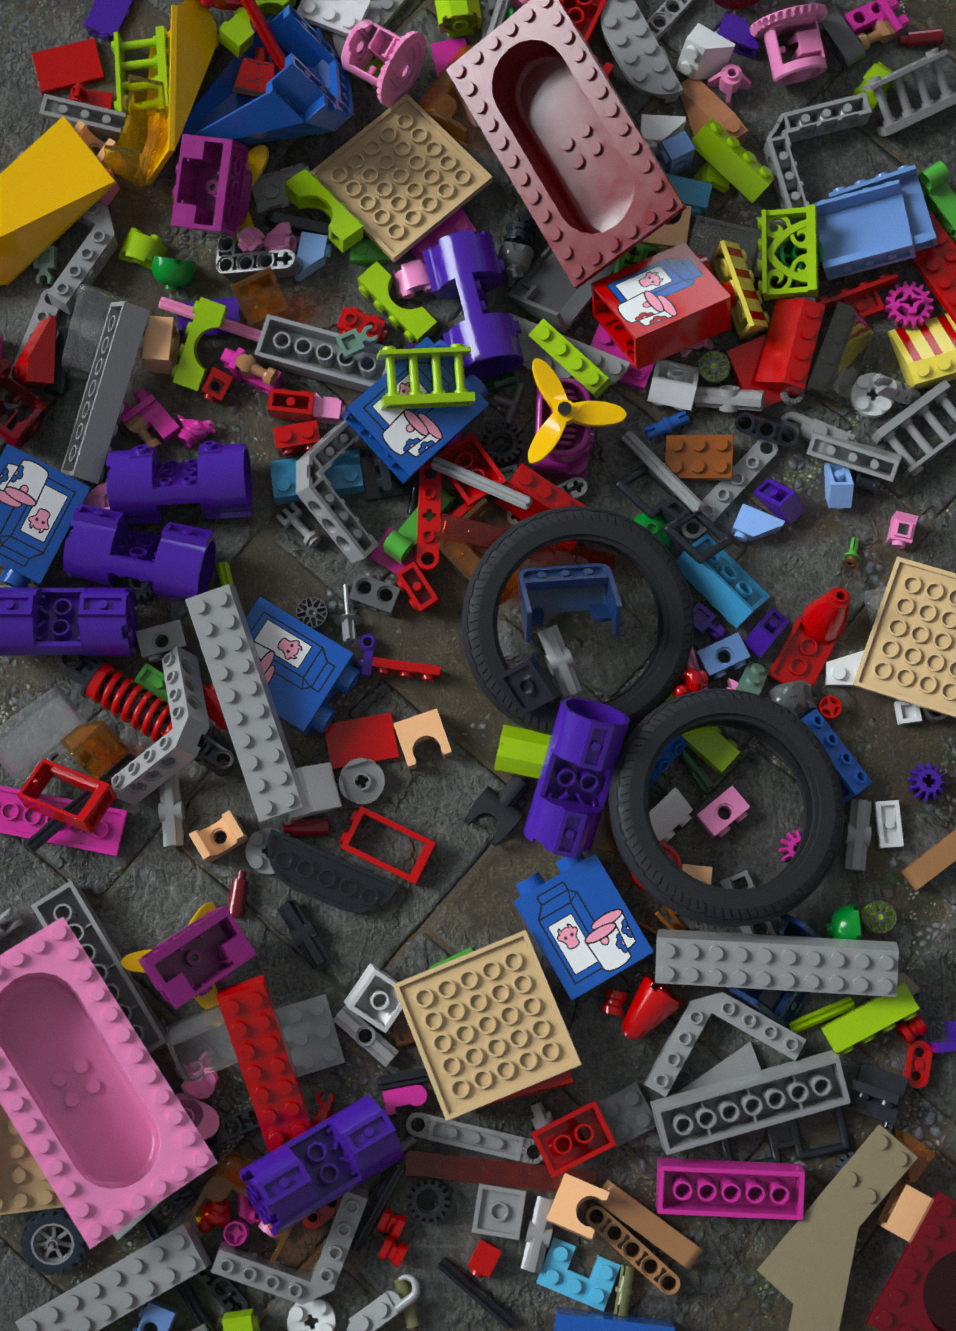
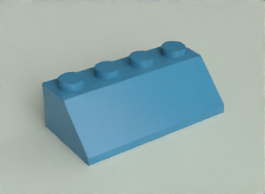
(344, 475)
(723, 583)

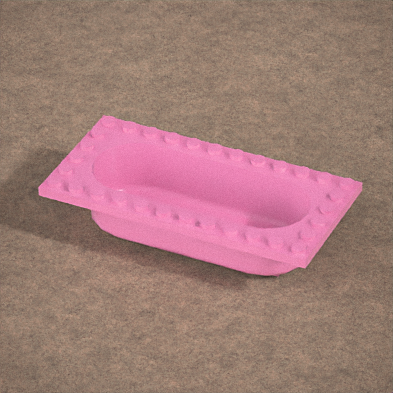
(88, 1089)

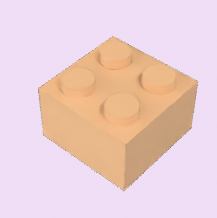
(160, 345)
(903, 1210)

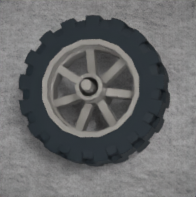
(43, 1261)

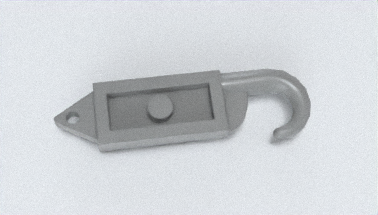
(814, 425)
(384, 1308)

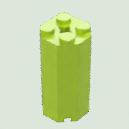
(458, 16)
(521, 752)

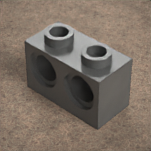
(372, 599)

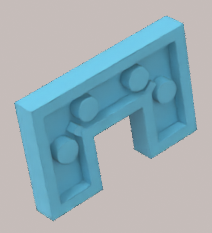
(588, 1290)

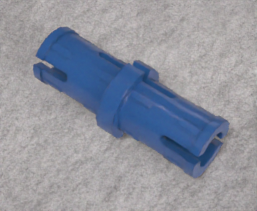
(666, 425)

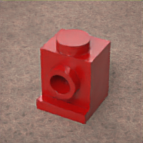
(219, 377)

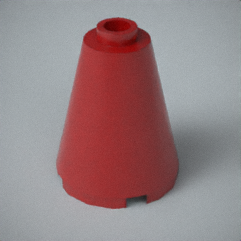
(827, 615)
(649, 1008)

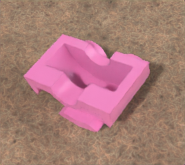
(410, 279)

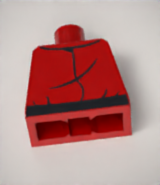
(254, 75)

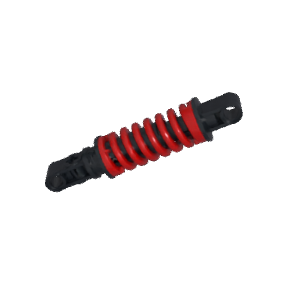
(137, 708)

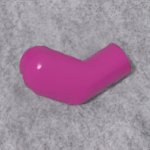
(246, 1210)

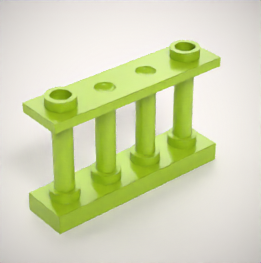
(161, 61)
(416, 398)

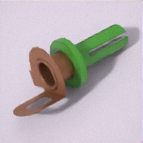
(852, 556)

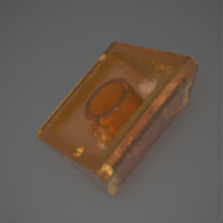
(925, 1155)

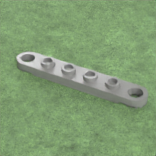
(41, 312)
(728, 490)
(473, 1137)

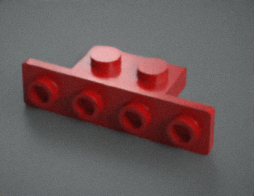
(863, 298)

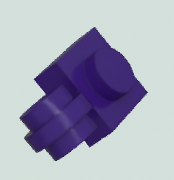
(703, 619)
(365, 663)

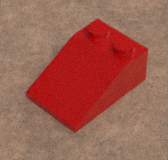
(37, 359)
(471, 456)
(573, 1138)

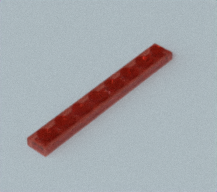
(485, 535)
(489, 1171)

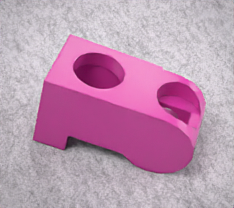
(412, 1094)

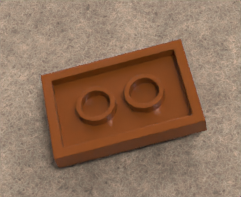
(700, 456)

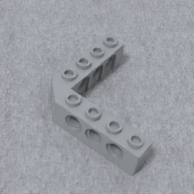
(802, 125)
(88, 259)
(324, 502)
(178, 745)
(693, 1021)
(298, 1284)

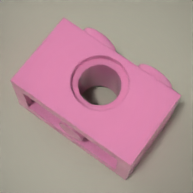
(733, 803)

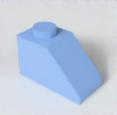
(313, 252)
(838, 486)
(754, 524)

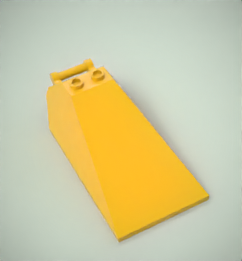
(191, 48)
(46, 195)

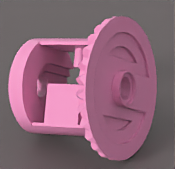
(802, 22)
(401, 56)

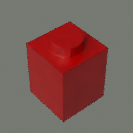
(484, 1258)

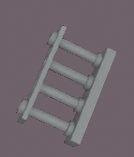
(928, 105)
(904, 420)

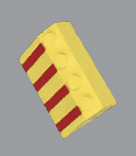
(731, 267)
(926, 351)

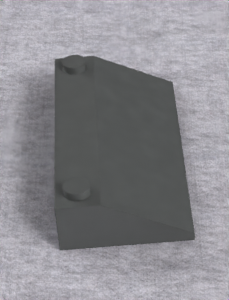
(550, 294)

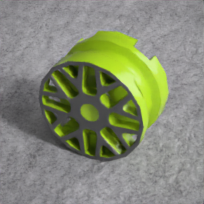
(714, 366)
(878, 917)

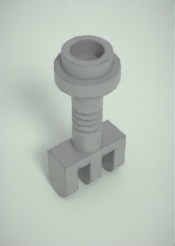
(311, 537)

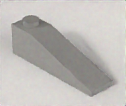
(100, 121)
(855, 456)

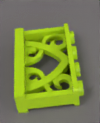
(806, 276)

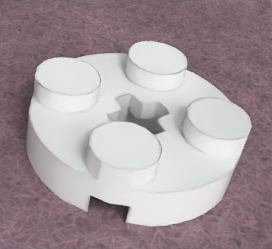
(863, 403)
(319, 1309)

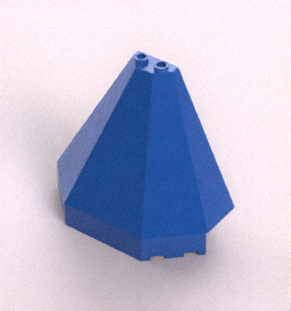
(300, 101)

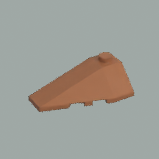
(703, 105)

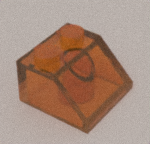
(259, 296)
(95, 747)

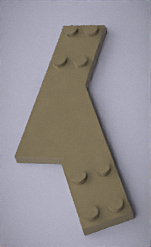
(818, 1252)

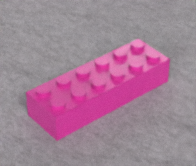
(730, 1188)

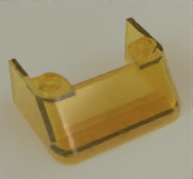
(140, 131)

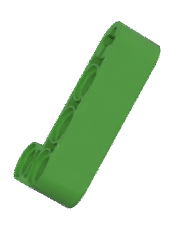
(940, 196)
(403, 543)

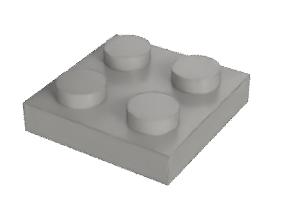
(499, 1211)

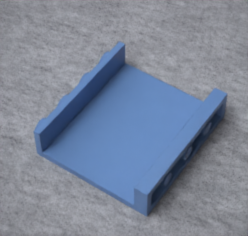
(916, 209)
(864, 230)

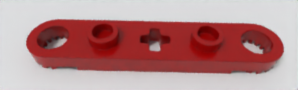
(429, 501)

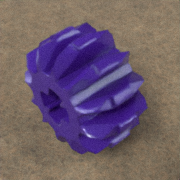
(921, 787)

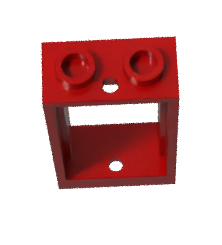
(91, 813)
(421, 862)

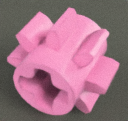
(251, 240)

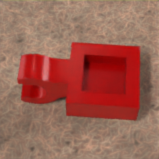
(325, 1108)

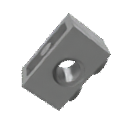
(149, 639)

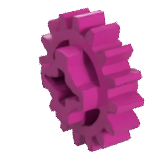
(911, 302)

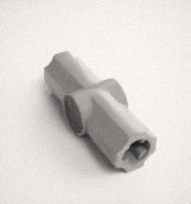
(729, 398)
(559, 661)
(171, 812)
(857, 835)
(377, 1047)
(537, 1236)

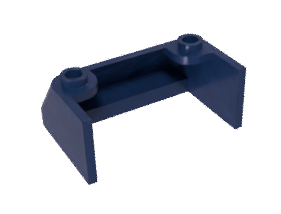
(568, 590)
(779, 1004)

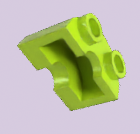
(876, 69)
(141, 248)

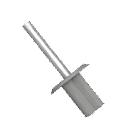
(347, 620)

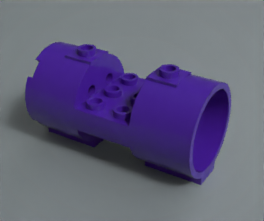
(464, 269)
(216, 480)
(105, 549)
(68, 621)
(576, 776)
(321, 1164)

